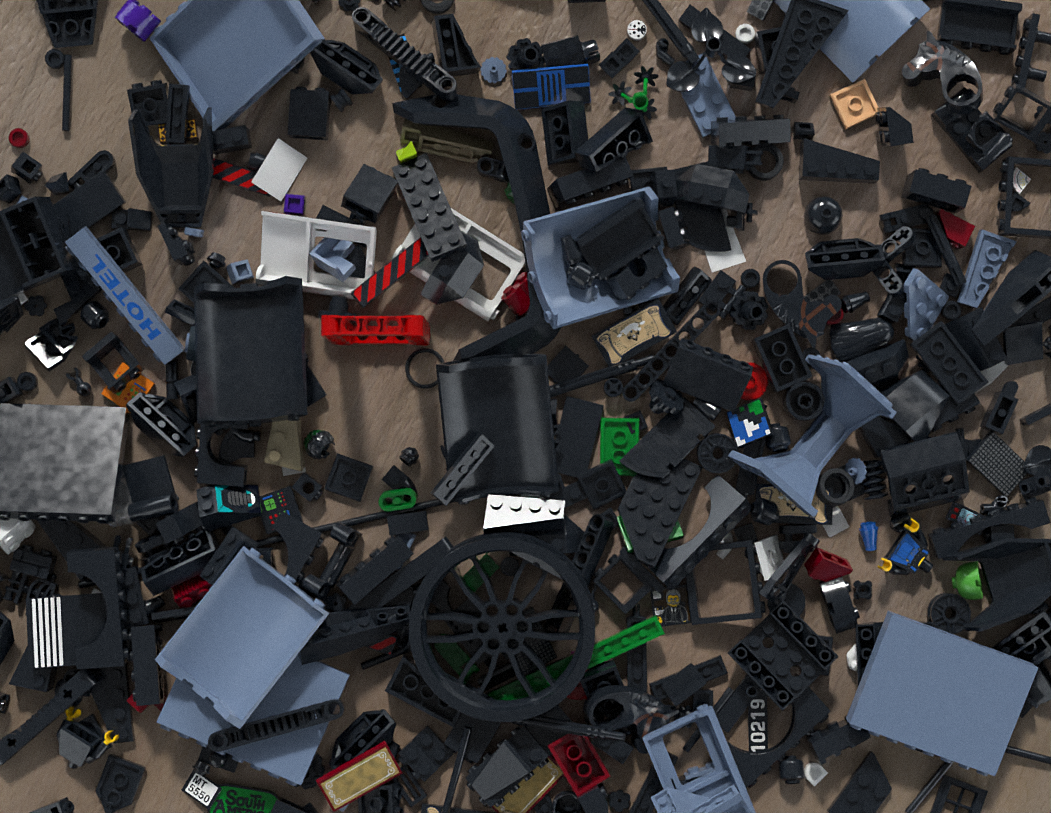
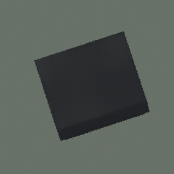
(803, 130)
(58, 184)
(903, 272)

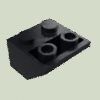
(893, 128)

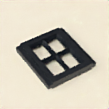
(943, 791)

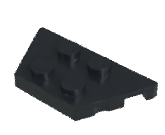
(864, 789)

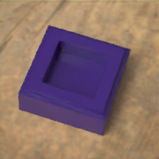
(294, 204)

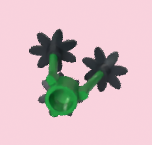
(639, 99)

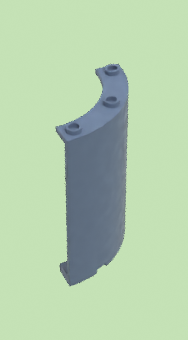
(867, 31)
(563, 302)
(242, 636)

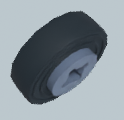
(190, 345)

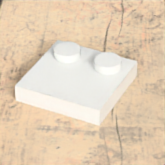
(769, 555)

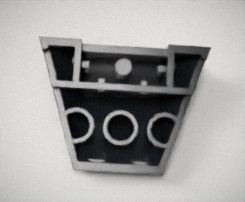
(917, 404)

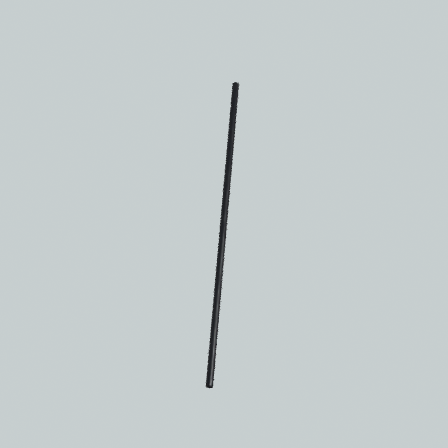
(326, 528)

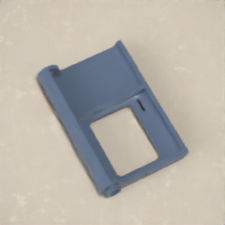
(725, 768)

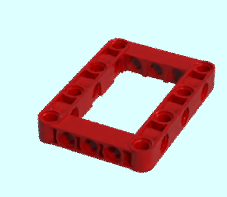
(340, 331)

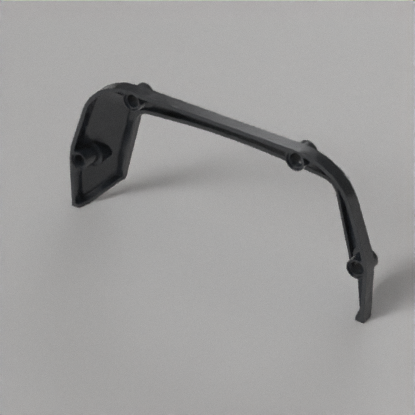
(529, 194)

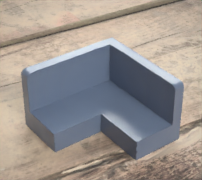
(331, 256)

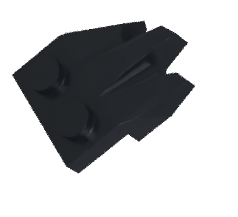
(52, 343)

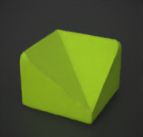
(406, 153)

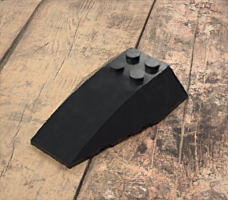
(69, 21)

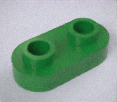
(398, 499)

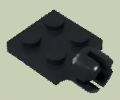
(570, 52)

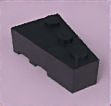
(835, 739)

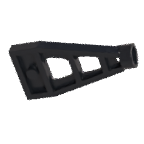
(777, 592)

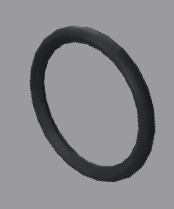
(408, 363)

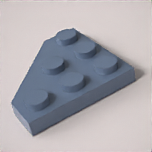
(922, 305)

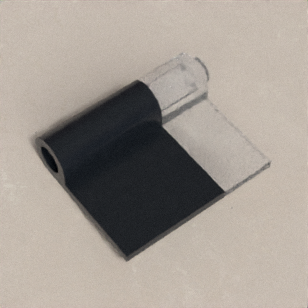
(145, 492)

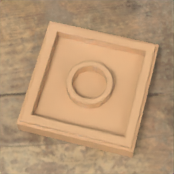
(854, 104)

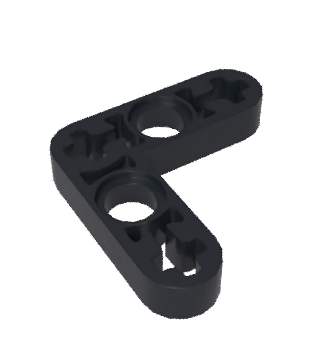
(893, 276)

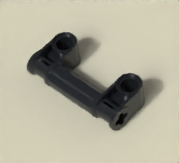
(321, 586)

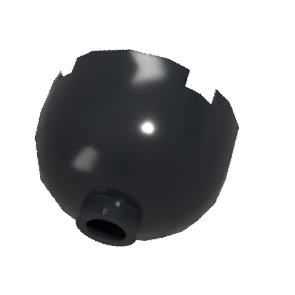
(823, 215)

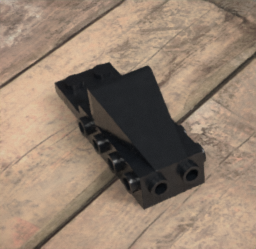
(513, 761)

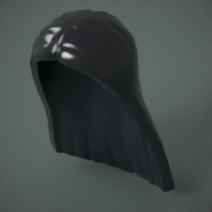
(860, 337)

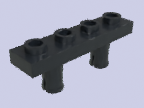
(1026, 44)

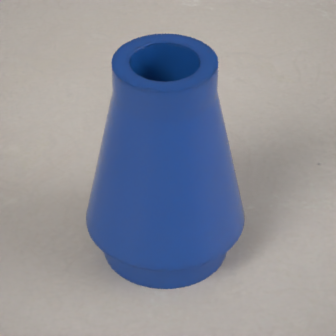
(869, 535)

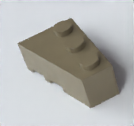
(286, 445)

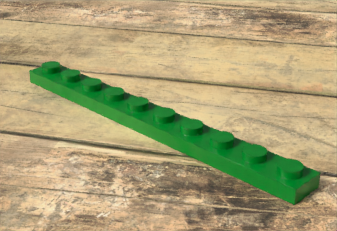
(602, 651)

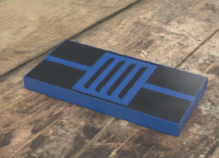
(550, 86)

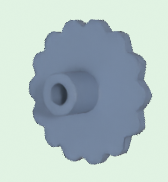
(493, 70)
(856, 469)

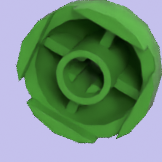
(968, 581)

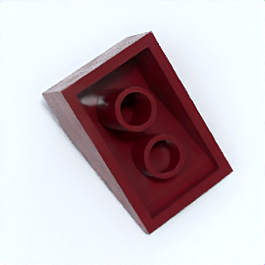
(578, 762)

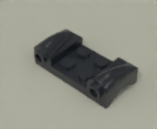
(986, 136)

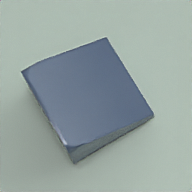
(239, 271)

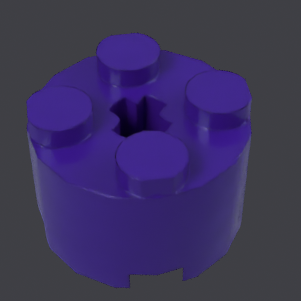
(137, 19)

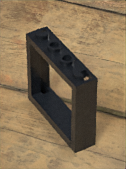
(1005, 203)
(756, 588)

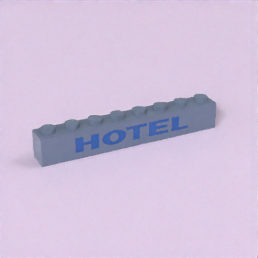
(125, 295)

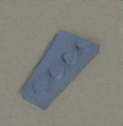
(986, 259)

